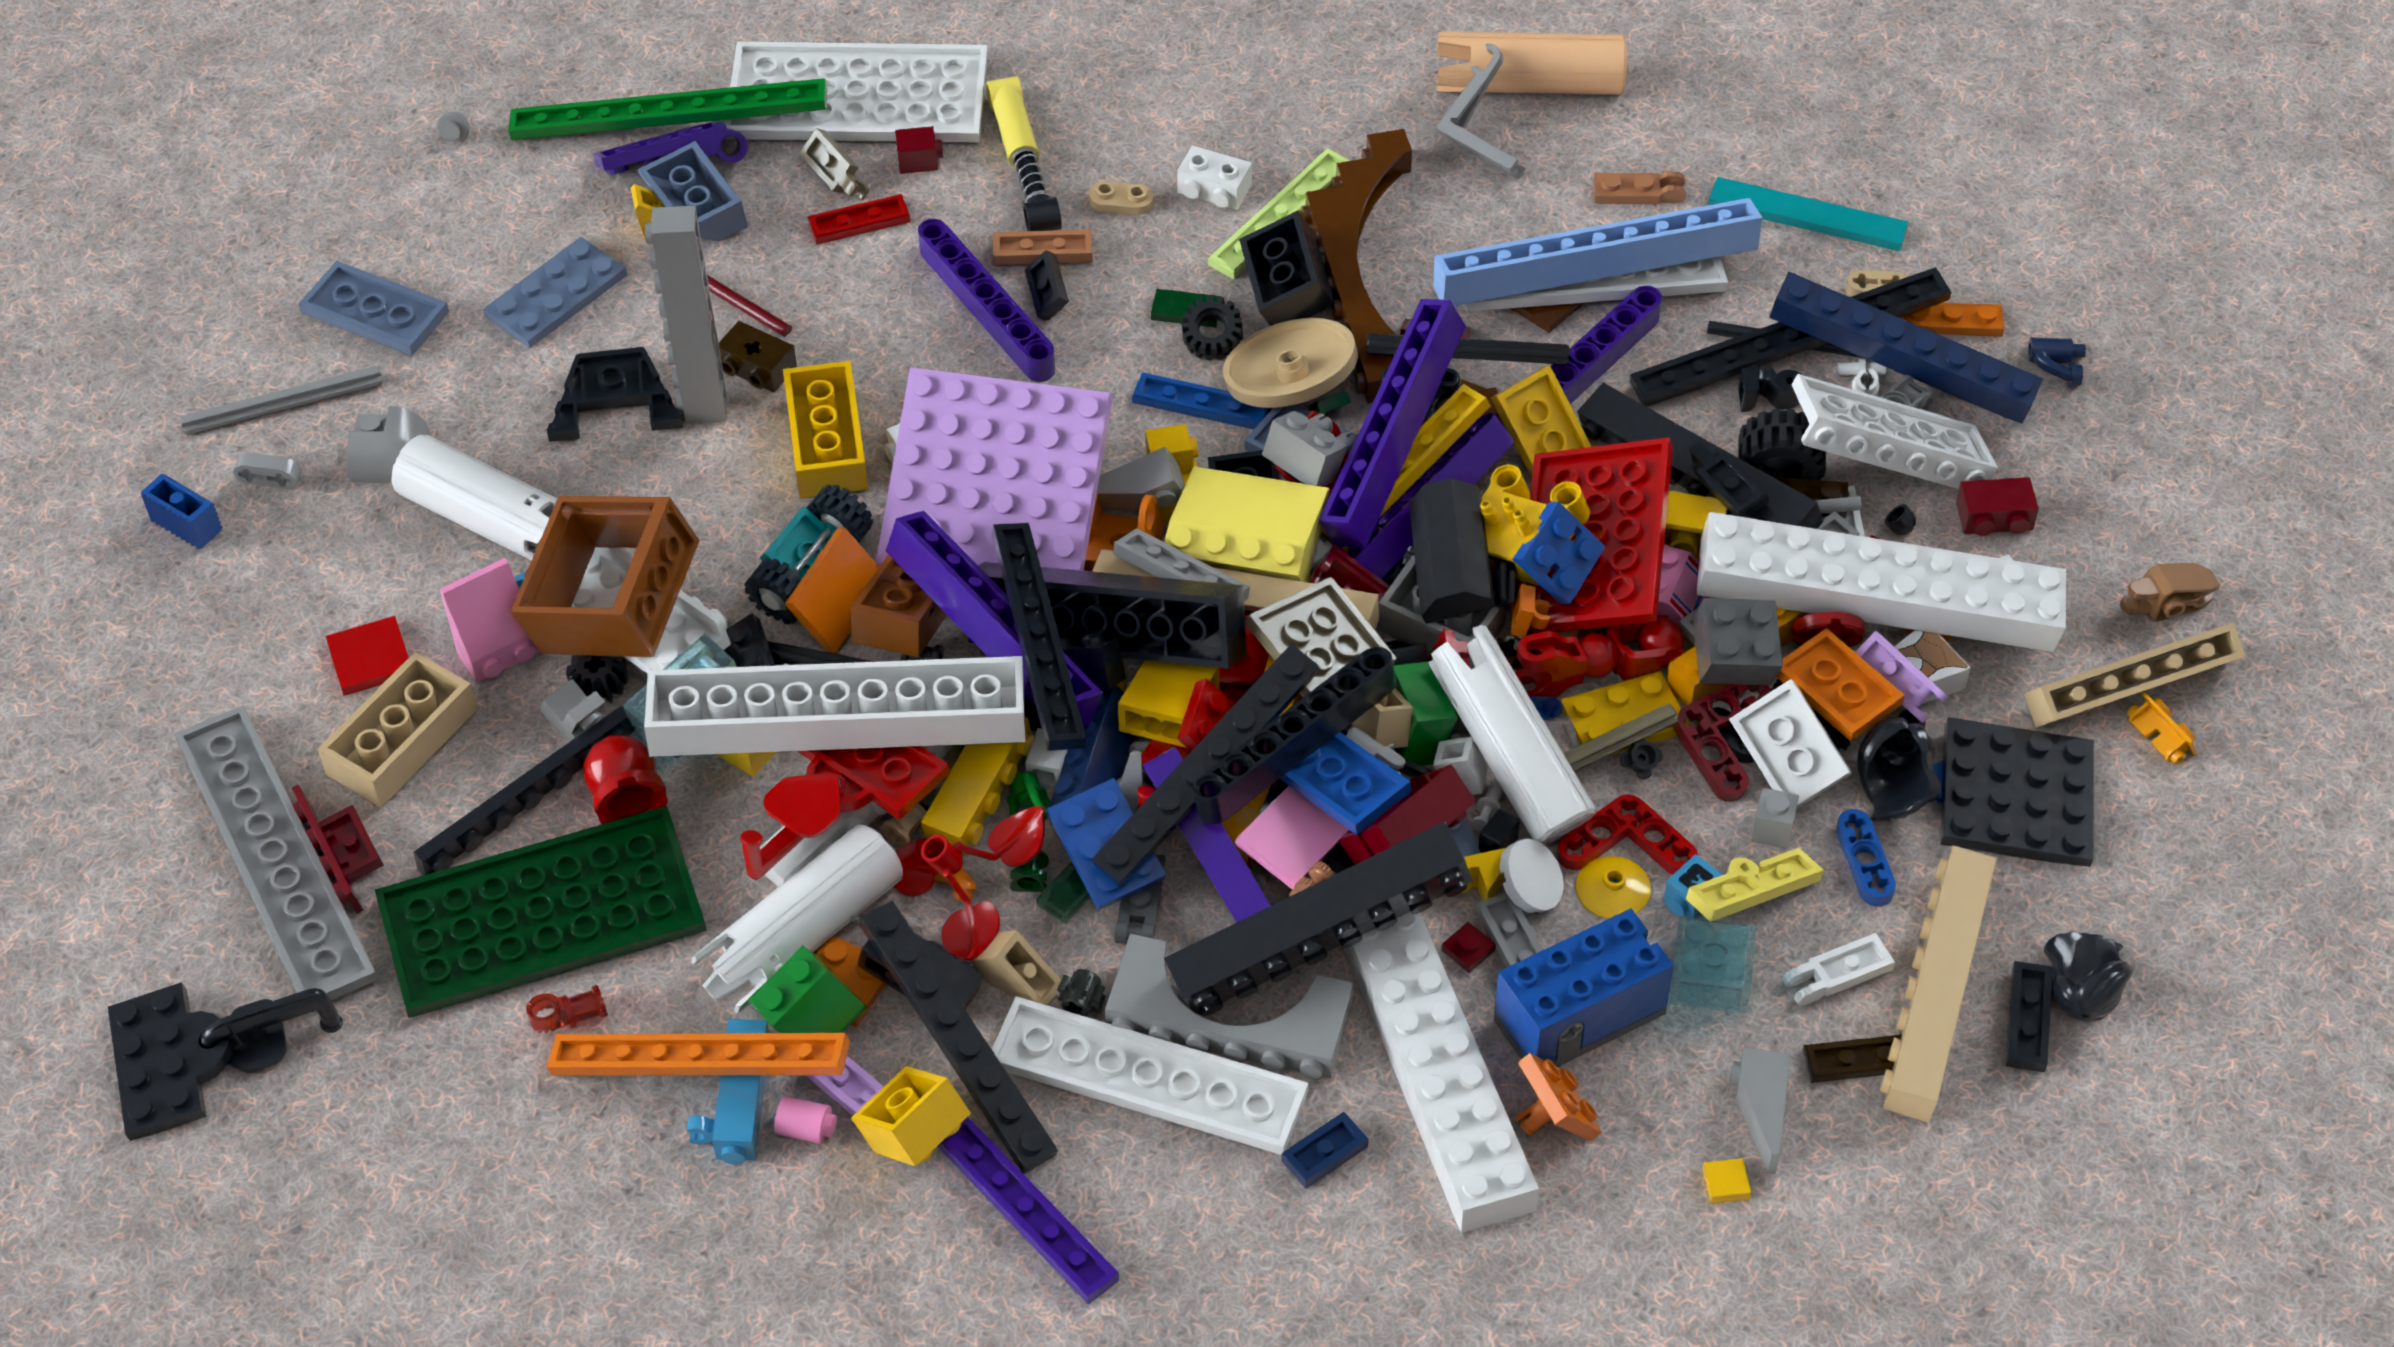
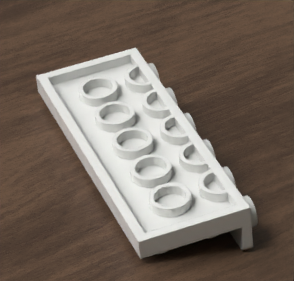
(1892, 434)
(685, 625)

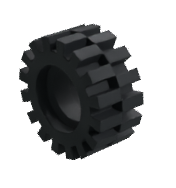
(1207, 311)

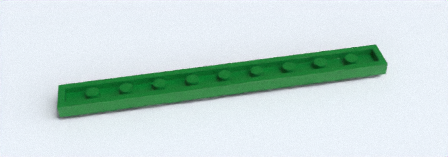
(668, 109)

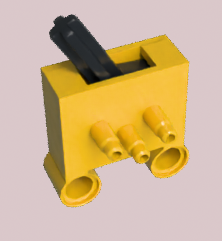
(1515, 520)

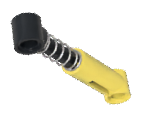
(1007, 104)

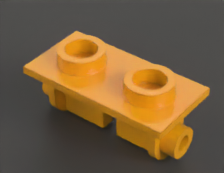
(2173, 738)

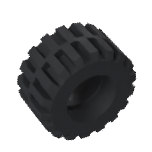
(1776, 448)

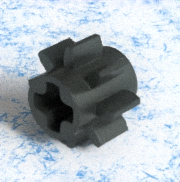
(1081, 992)

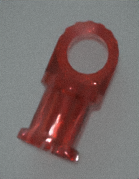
(566, 1009)

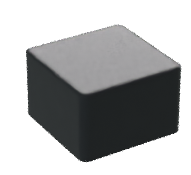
(1499, 832)

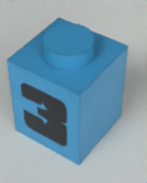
(1690, 874)

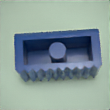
(181, 511)

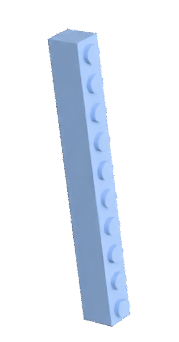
(1597, 252)

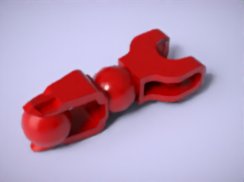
(1566, 660)

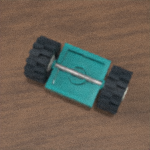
(800, 544)

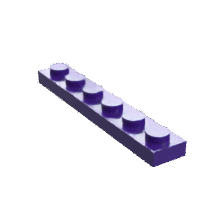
(1029, 1211)

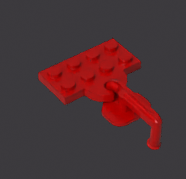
(841, 783)

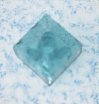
(1712, 965)

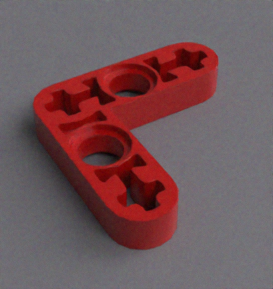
(1621, 827)

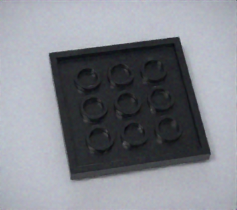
(2018, 792)

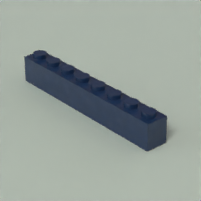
(1905, 348)

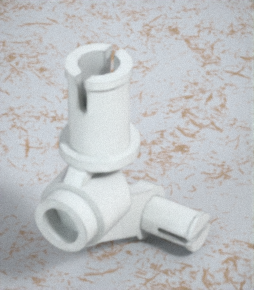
(1865, 375)

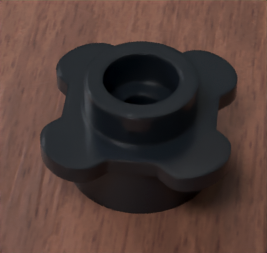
(1651, 754)

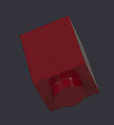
(918, 149)

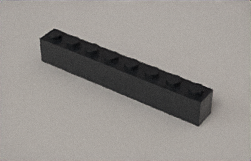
(1621, 419)

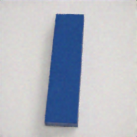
(1196, 401)

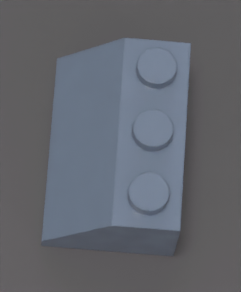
(692, 180)

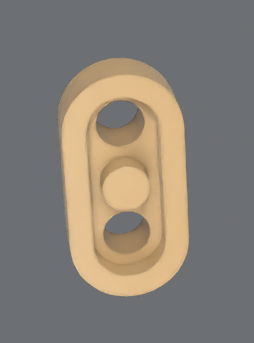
(1121, 198)

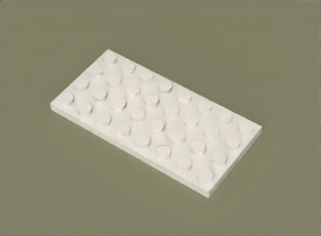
(869, 89)

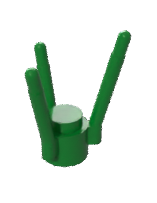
(1027, 793)

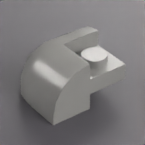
(377, 443)

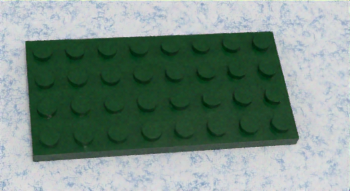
(539, 911)

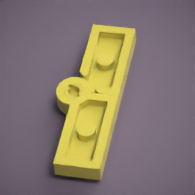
(1753, 884)

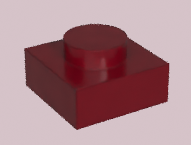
(1468, 947)

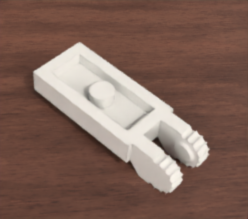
(1840, 969)

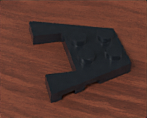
(612, 381)

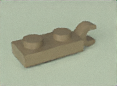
(833, 164)

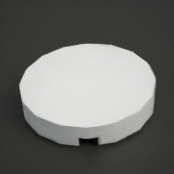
(1531, 876)

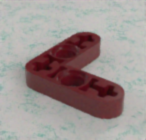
(1710, 724)

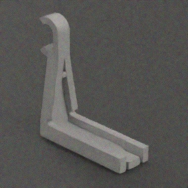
(1462, 110)

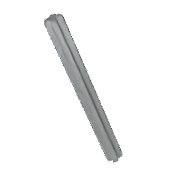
(281, 400)

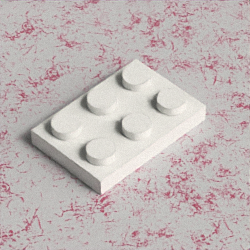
(1790, 744)

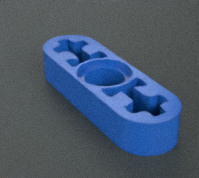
(1868, 843)

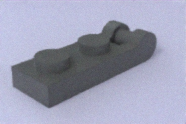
(1140, 908)

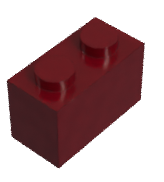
(1997, 506)

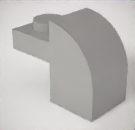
(572, 710)

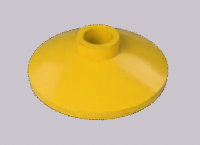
(1610, 898)

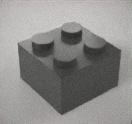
(1737, 641)

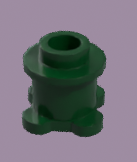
(1031, 875)

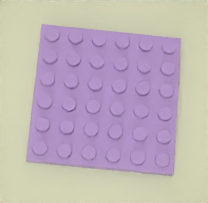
(999, 455)

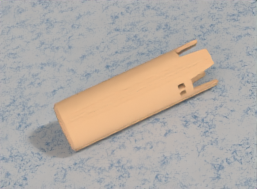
(1537, 62)

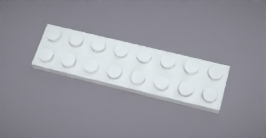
(1672, 280)
(1150, 1075)

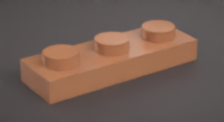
(1027, 246)

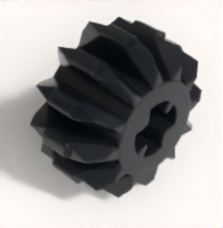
(599, 674)

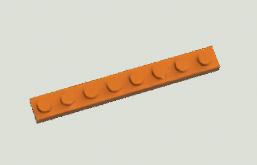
(698, 1054)

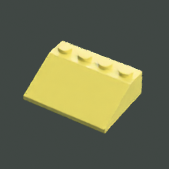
(1248, 523)

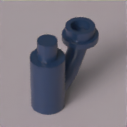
(2049, 351)

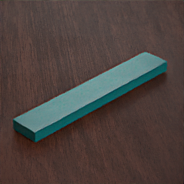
(1814, 214)

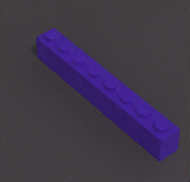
(1392, 424)
(971, 598)

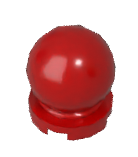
(623, 778)

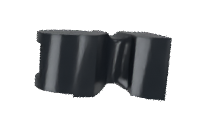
(1767, 382)

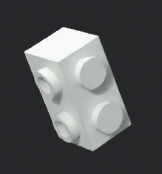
(1214, 177)

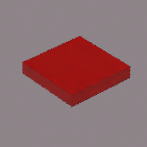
(367, 654)

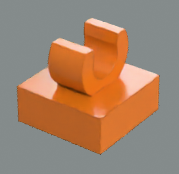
(1528, 612)

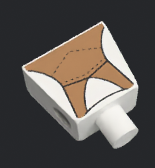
(1936, 660)

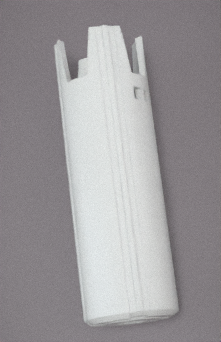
(472, 494)
(1513, 738)
(802, 912)

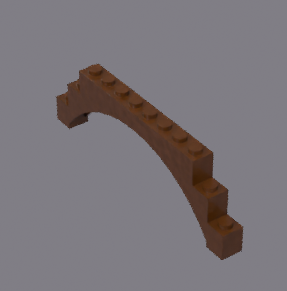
(1337, 222)

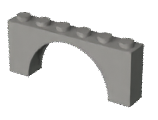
(1298, 1040)

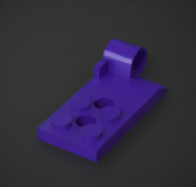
(707, 135)

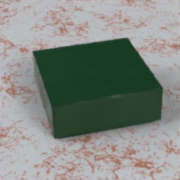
(1330, 403)

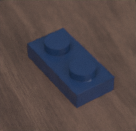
(1324, 1150)

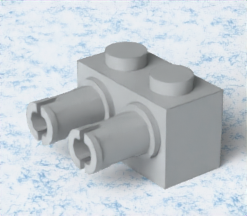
(1307, 447)

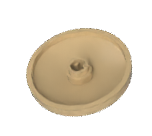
(1290, 362)

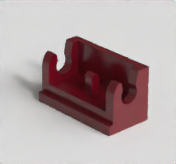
(1347, 573)

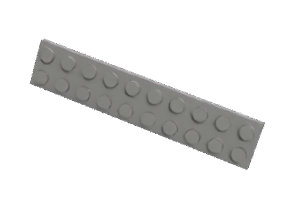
(275, 856)

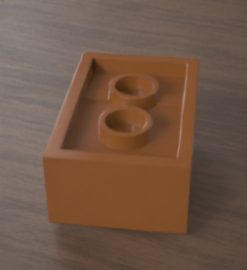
(894, 612)

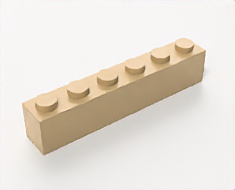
(2134, 675)

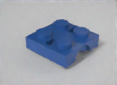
(1555, 551)

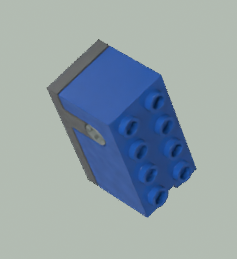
(1583, 991)

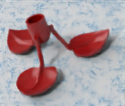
(976, 926)

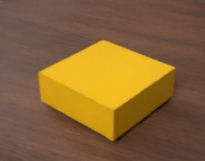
(1726, 1180)

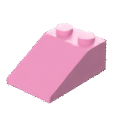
(482, 624)

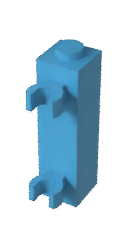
(737, 1110)

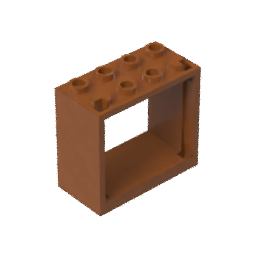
(647, 594)

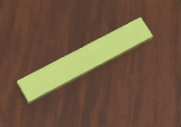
(1315, 176)

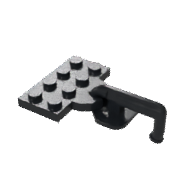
(170, 1052)

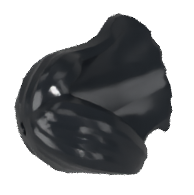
(1897, 768)
(2087, 974)

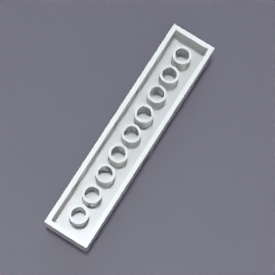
(1883, 581)
(835, 706)
(1443, 1075)

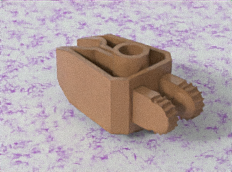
(2170, 591)

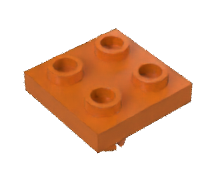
(1556, 1100)

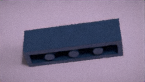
(1102, 755)

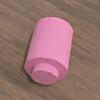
(804, 1120)

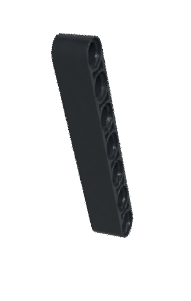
(1294, 735)

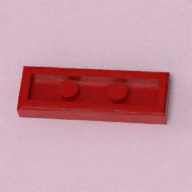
(859, 219)

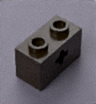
(756, 356)

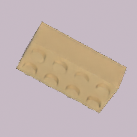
(397, 729)

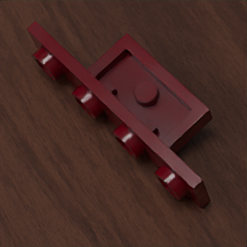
(345, 846)

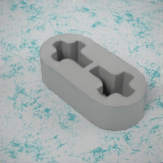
(267, 470)

